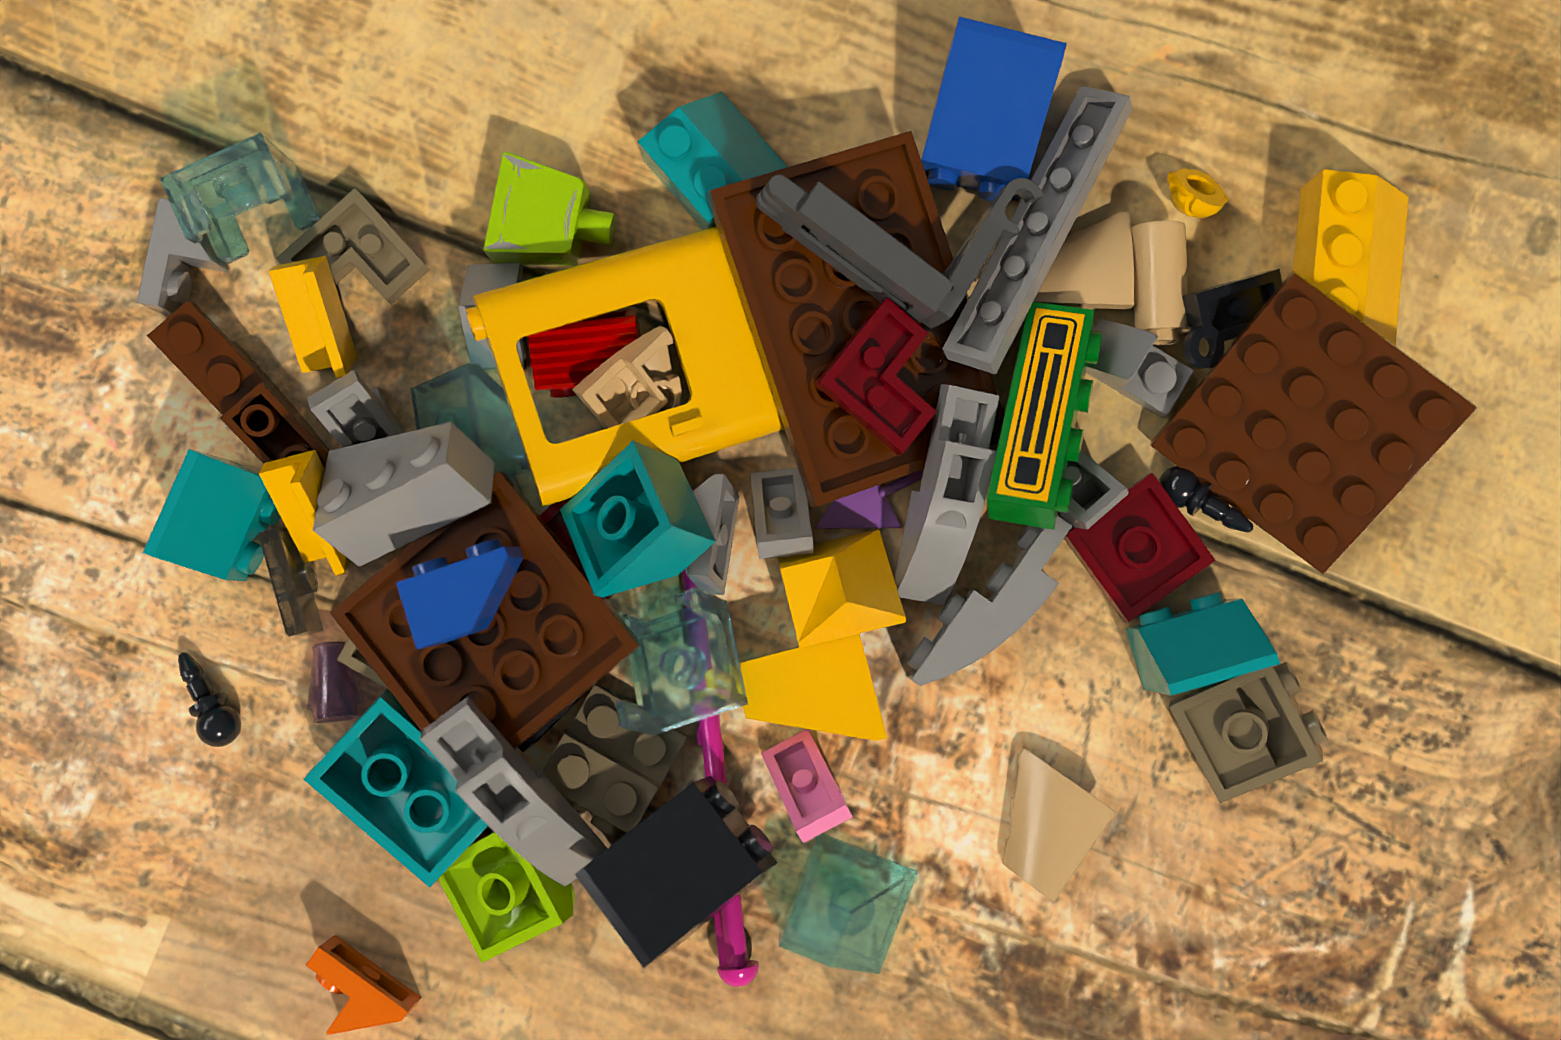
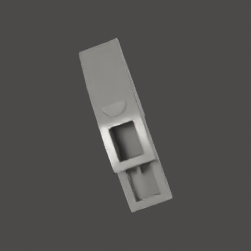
(951, 495)
(979, 624)
(509, 795)

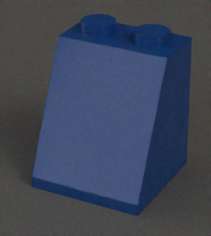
(990, 107)

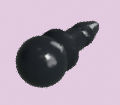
(1188, 492)
(216, 722)

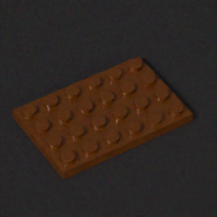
(810, 311)

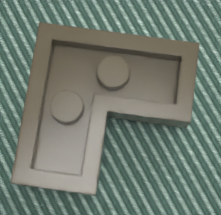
(361, 238)

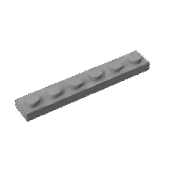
(1023, 262)

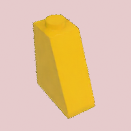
(815, 689)

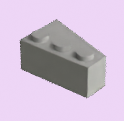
(400, 490)

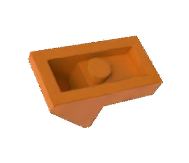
(373, 992)

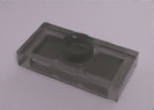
(292, 583)

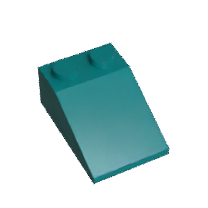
(397, 790)

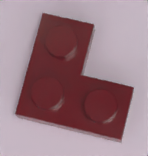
(866, 382)

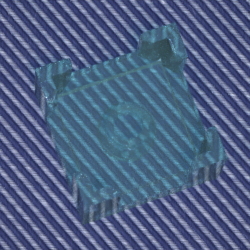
(232, 182)
(683, 667)

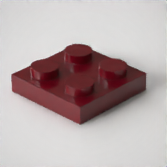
(1140, 549)

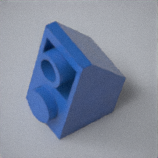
(459, 597)

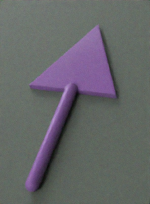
(867, 507)

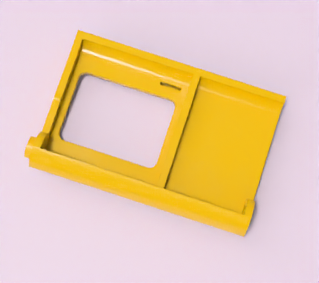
(711, 335)

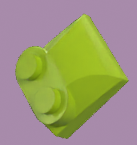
(503, 897)

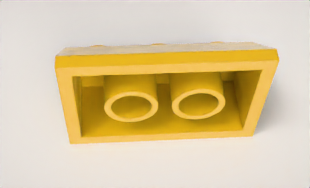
(1354, 244)

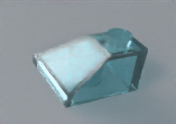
(477, 409)
(846, 906)

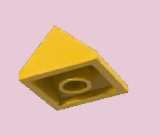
(841, 589)

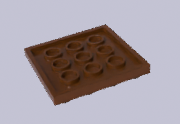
(1311, 423)
(533, 659)

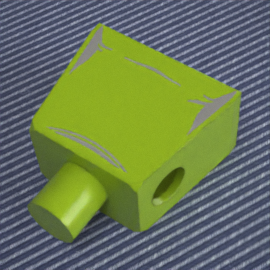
(542, 216)

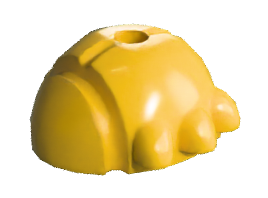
(1195, 193)

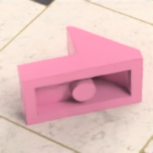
(806, 785)

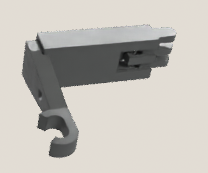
(877, 259)

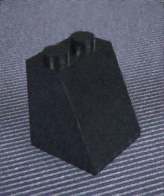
(677, 869)

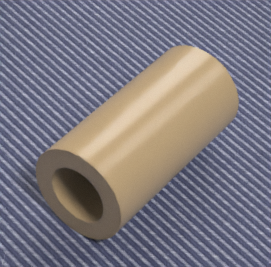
(1160, 279)

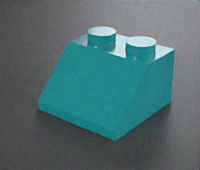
(705, 149)
(213, 518)
(636, 522)
(1198, 645)

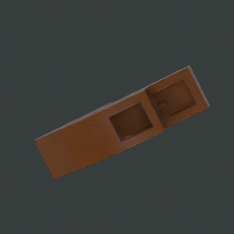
(235, 386)

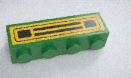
(1042, 415)

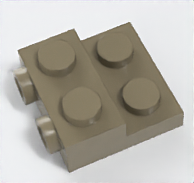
(1249, 730)
(611, 767)

